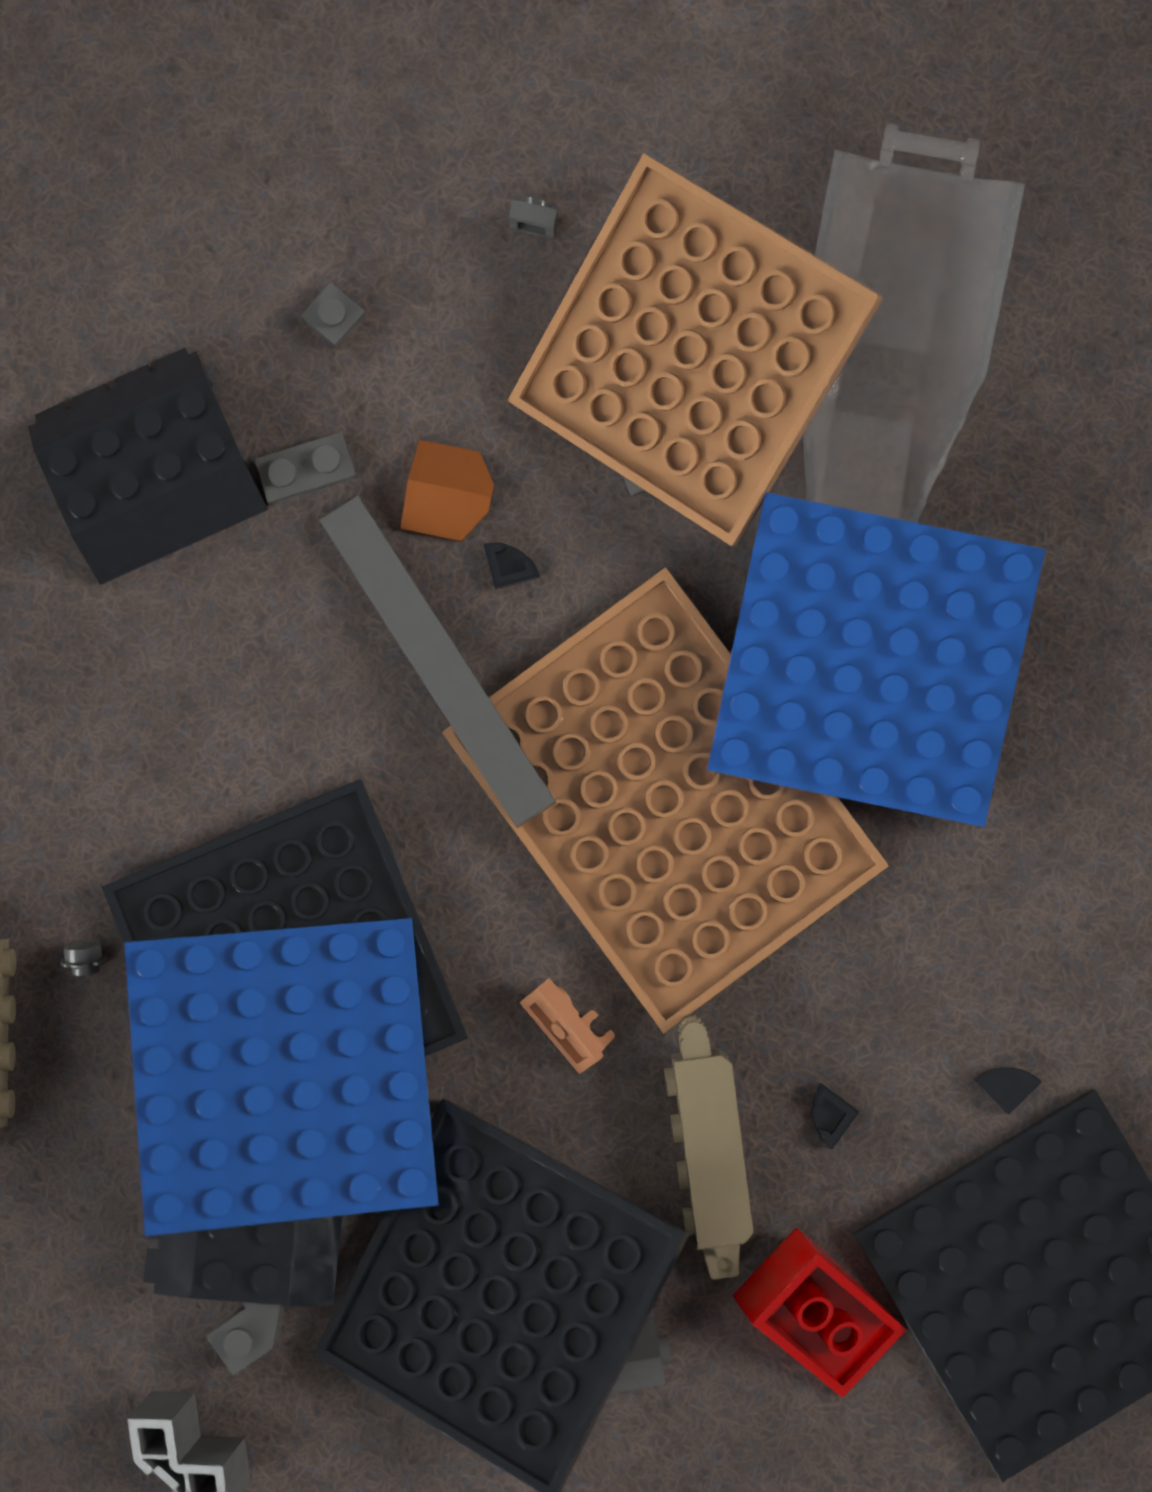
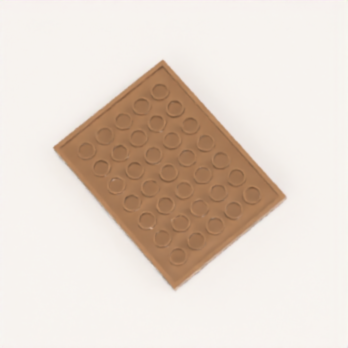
(661, 860)

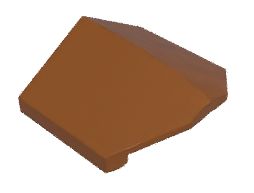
(446, 491)

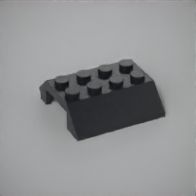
(144, 466)
(250, 1263)

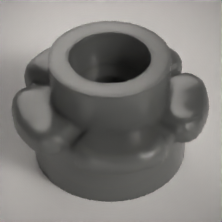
(83, 957)

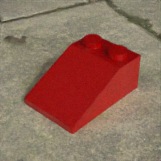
(818, 1313)

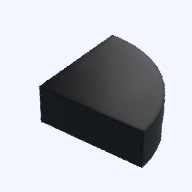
(509, 565)
(1007, 1086)
(831, 1115)

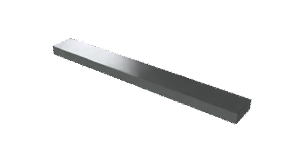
(438, 662)

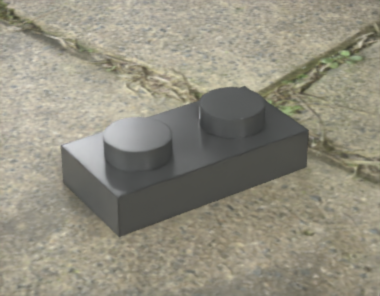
(305, 468)

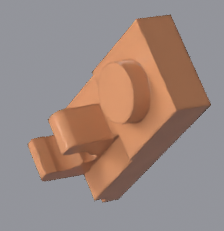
(560, 1021)

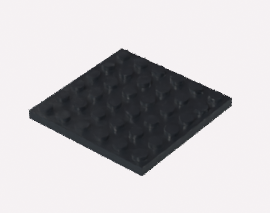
(286, 872)
(1030, 1282)
(503, 1300)

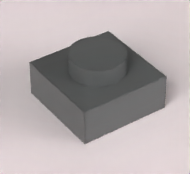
(533, 217)
(333, 315)

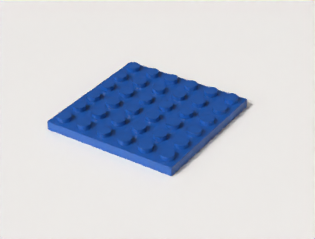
(875, 659)
(279, 1076)

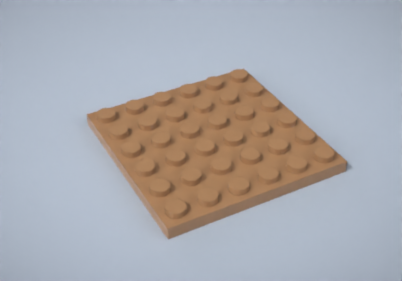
(693, 349)

